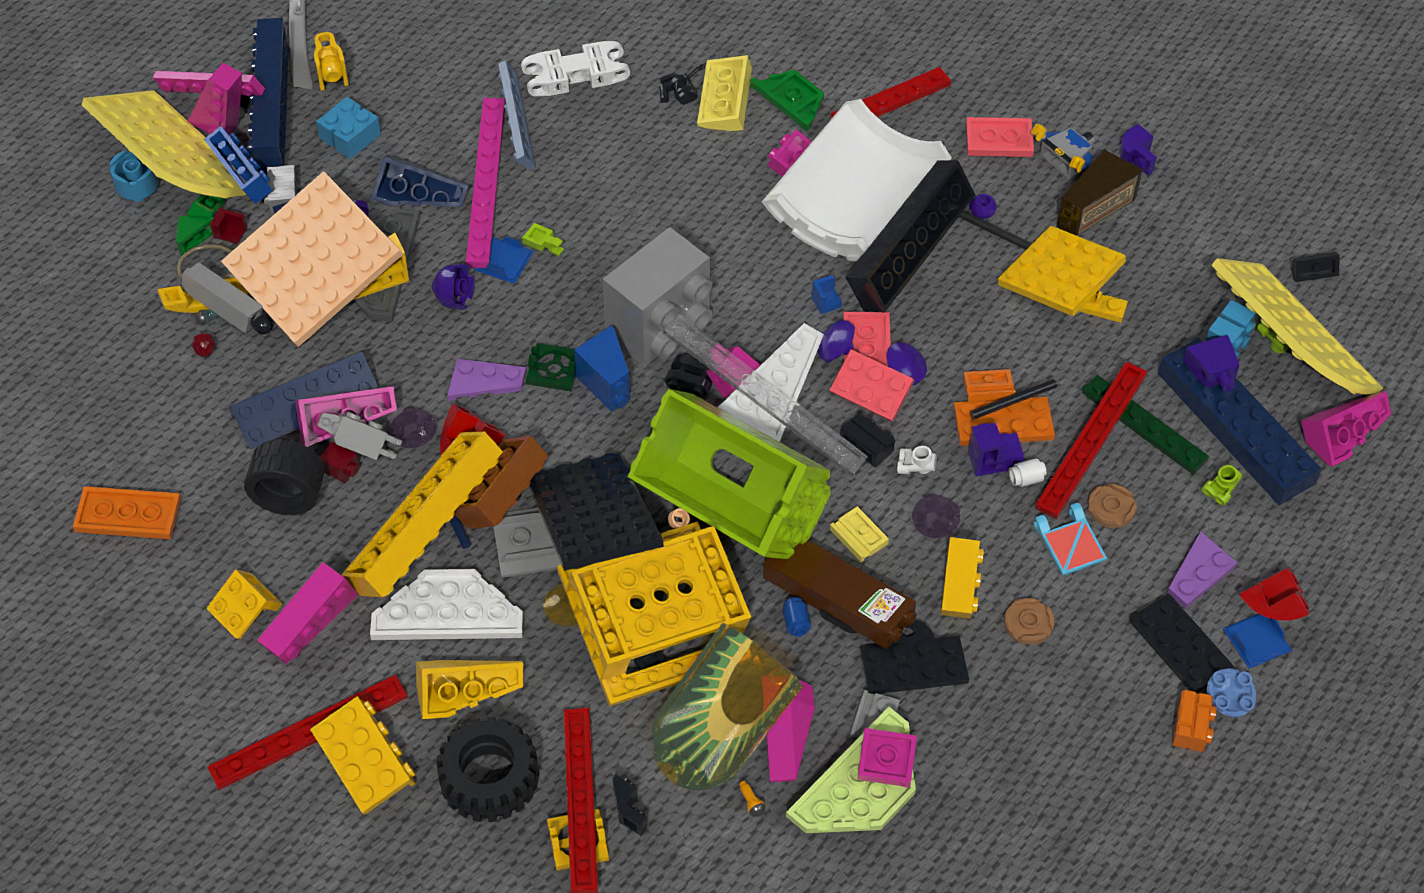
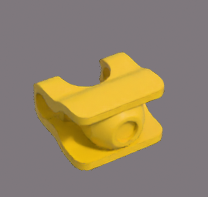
(329, 60)

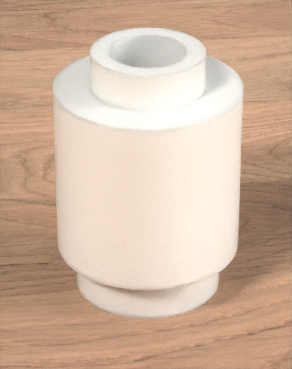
(1027, 472)

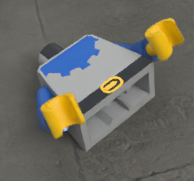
(1065, 149)

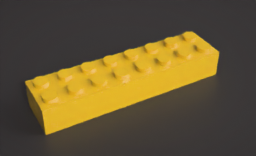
(422, 514)

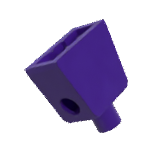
(1213, 362)

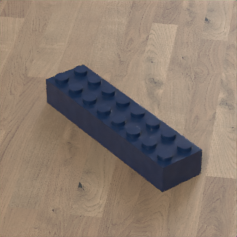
(270, 109)
(1244, 430)

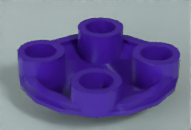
(837, 341)
(907, 361)

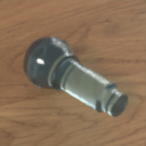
(203, 317)

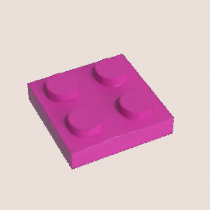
(887, 757)

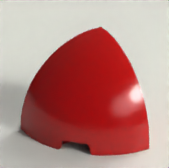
(463, 420)
(1277, 597)

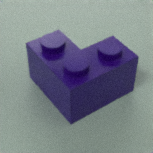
(993, 451)

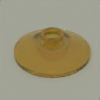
(556, 609)

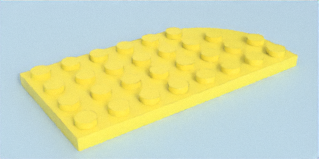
(163, 141)
(1295, 325)

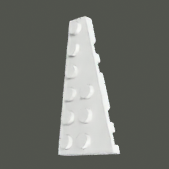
(785, 370)

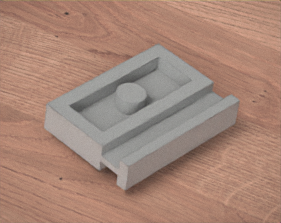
(869, 710)

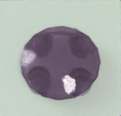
(413, 427)
(936, 516)

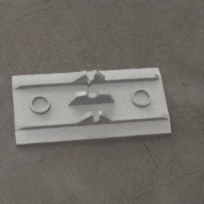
(524, 544)

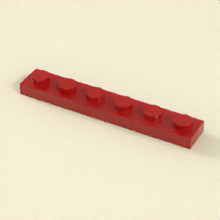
(906, 92)

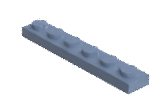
(517, 119)

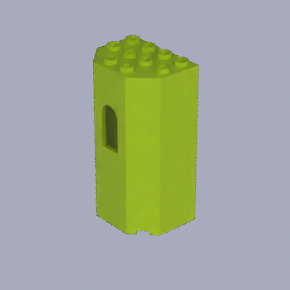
(768, 513)

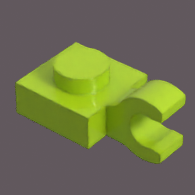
(541, 237)

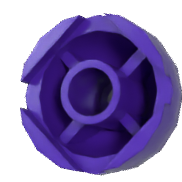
(451, 282)

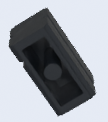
(869, 438)

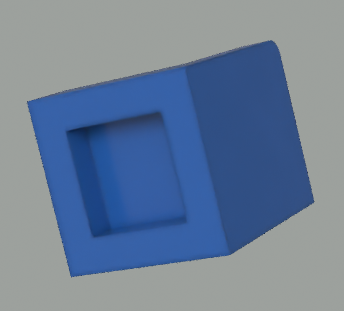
(825, 295)

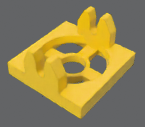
(555, 826)

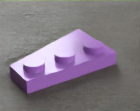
(478, 377)
(1200, 571)

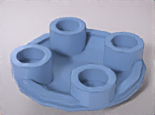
(1232, 692)

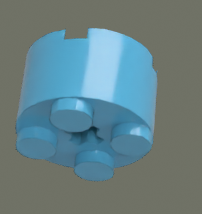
(132, 177)

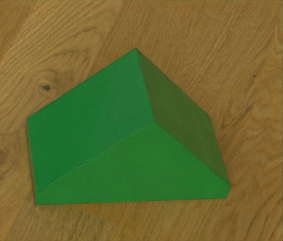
(192, 232)

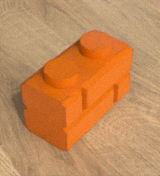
(1193, 721)

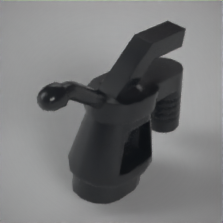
(681, 84)

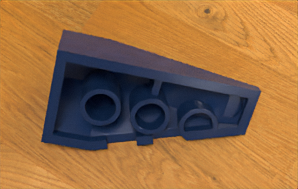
(411, 184)

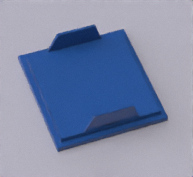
(507, 259)
(1257, 639)

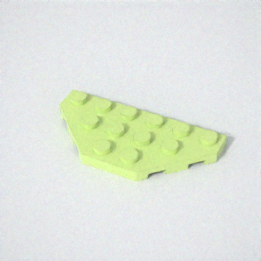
(846, 804)

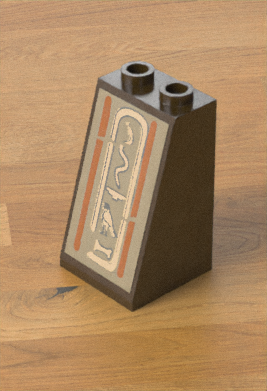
(1098, 193)

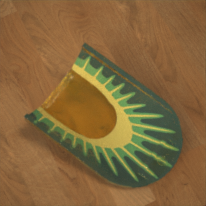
(721, 711)

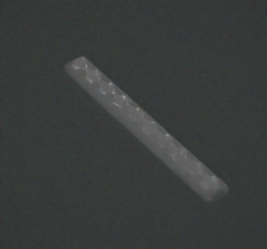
(765, 394)

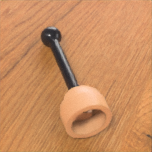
(674, 519)

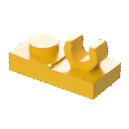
(1105, 307)

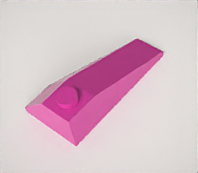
(1341, 428)
(789, 735)

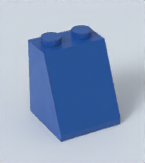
(603, 369)

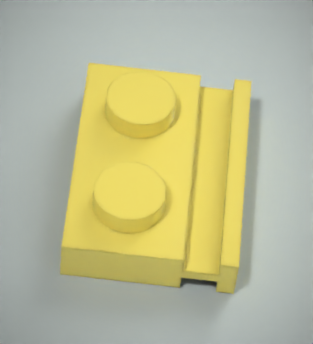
(859, 534)

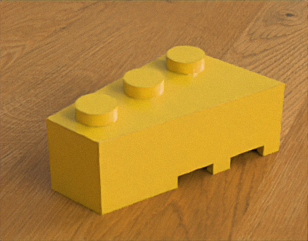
(392, 276)
(961, 578)

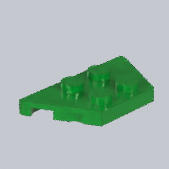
(791, 95)

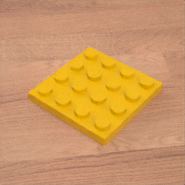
(1062, 270)

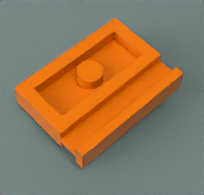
(988, 385)

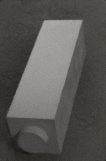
(221, 297)

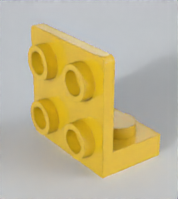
(241, 602)

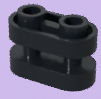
(688, 376)

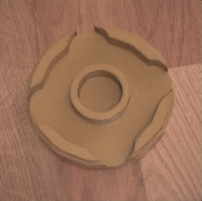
(1117, 510)
(1029, 621)

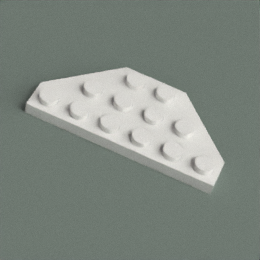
(447, 607)

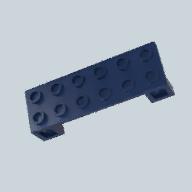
(274, 411)

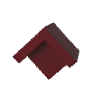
(228, 226)

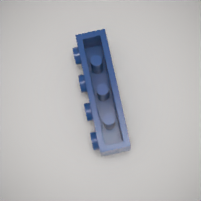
(238, 165)

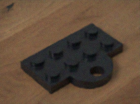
(914, 662)

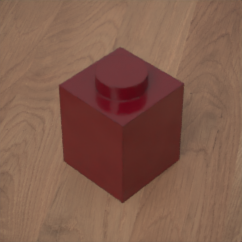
(340, 462)

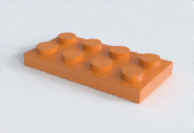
(1028, 419)
(127, 512)

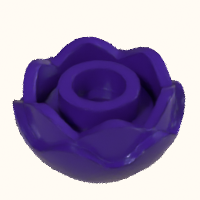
(983, 206)

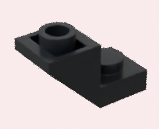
(625, 796)

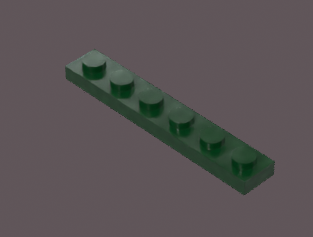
(1152, 429)

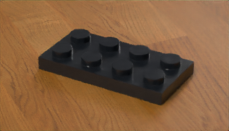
(1180, 642)

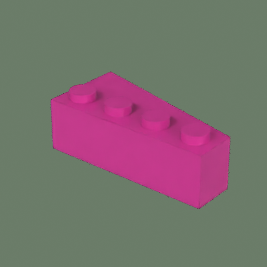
(219, 101)
(366, 404)
(307, 613)

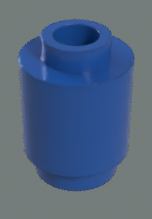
(796, 617)

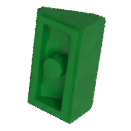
(206, 205)

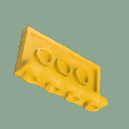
(363, 754)

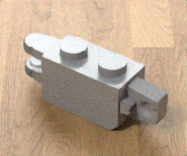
(357, 435)

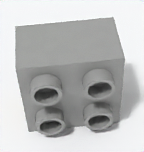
(652, 289)

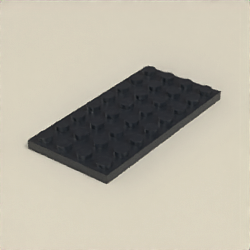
(593, 511)

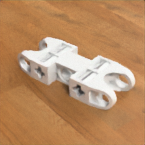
(575, 68)

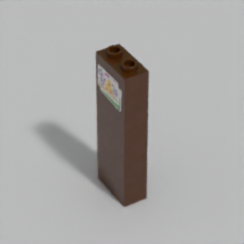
(843, 592)

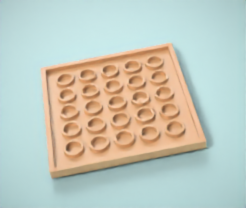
(311, 258)

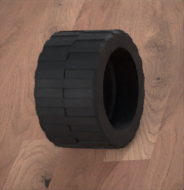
(284, 477)

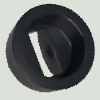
(262, 324)

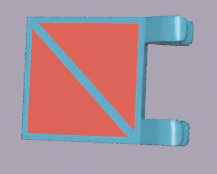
(1072, 544)

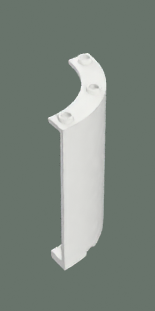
(851, 181)

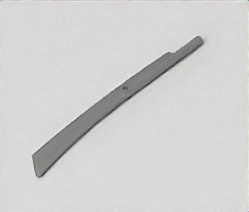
(297, 44)

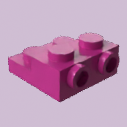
(791, 149)

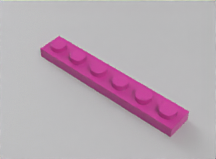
(195, 82)

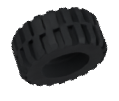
(487, 799)

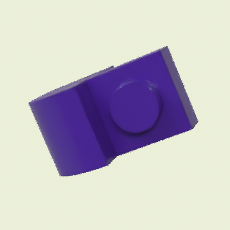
(1136, 149)

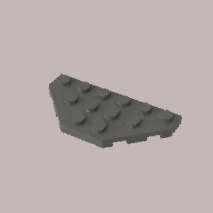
(383, 303)

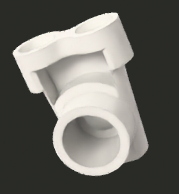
(918, 460)

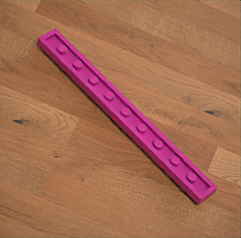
(485, 183)

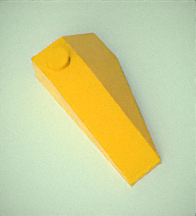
(455, 684)

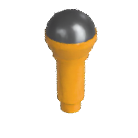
(755, 805)

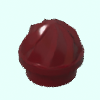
(203, 344)

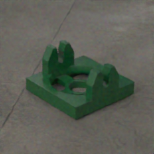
(535, 379)

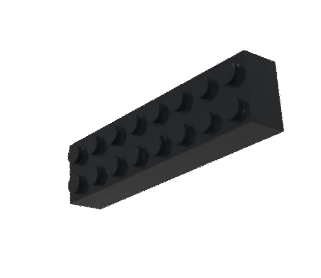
(910, 236)

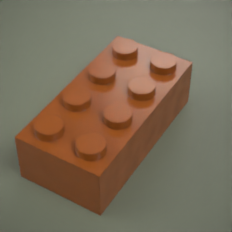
(503, 483)

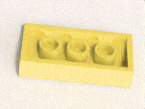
(725, 93)

